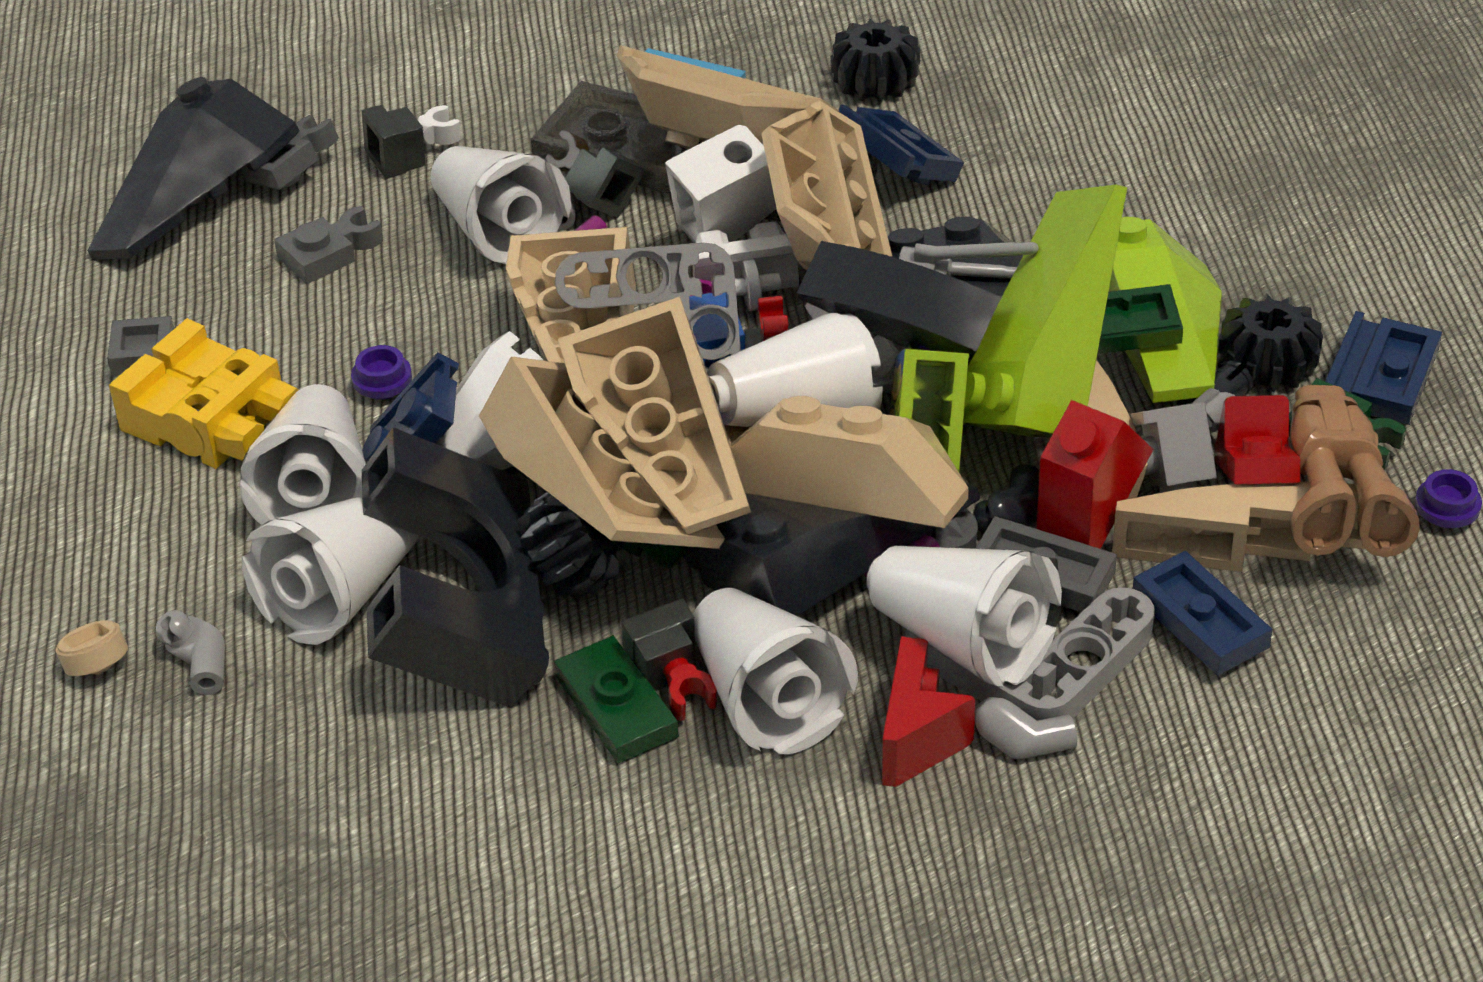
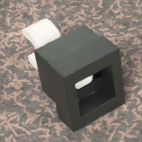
(397, 138)

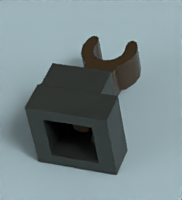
(598, 180)

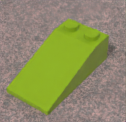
(1049, 319)

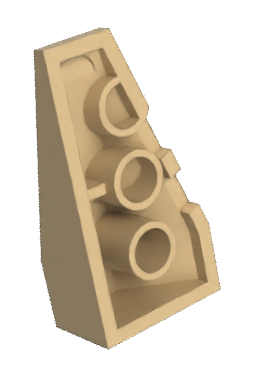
(531, 274)
(659, 409)

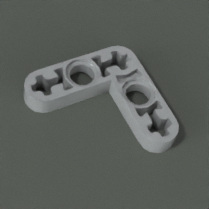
(674, 283)
(1076, 683)

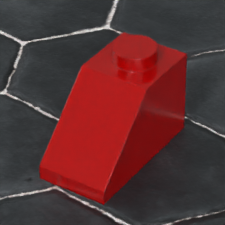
(1085, 472)

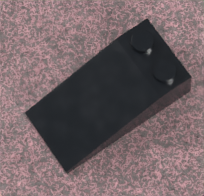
(801, 551)

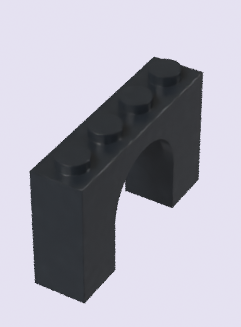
(456, 636)

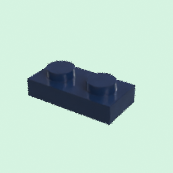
(1203, 613)

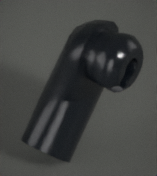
(1013, 504)

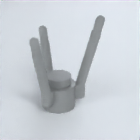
(939, 258)

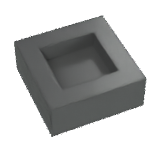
(133, 339)

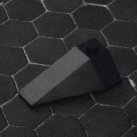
(186, 158)

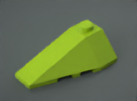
(1154, 258)

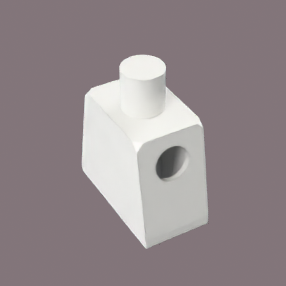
(721, 185)

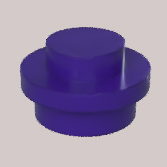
(381, 372)
(1449, 499)

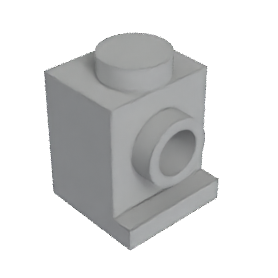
(1180, 446)

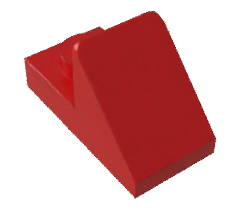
(1255, 441)
(920, 720)

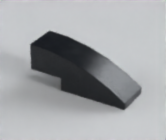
(898, 298)

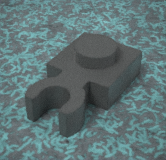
(295, 156)
(324, 247)

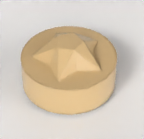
(91, 648)

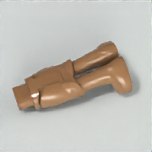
(1337, 444)

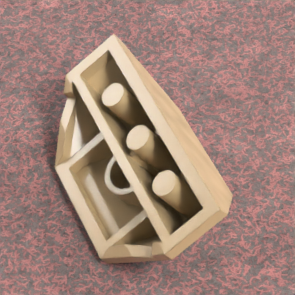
(702, 102)
(823, 182)
(850, 462)

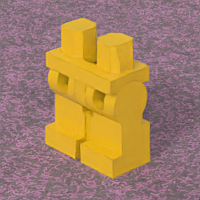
(199, 395)

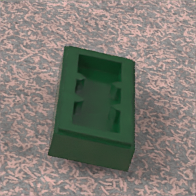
(1140, 319)
(616, 699)

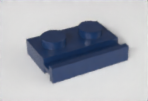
(904, 146)
(1386, 365)
(421, 408)

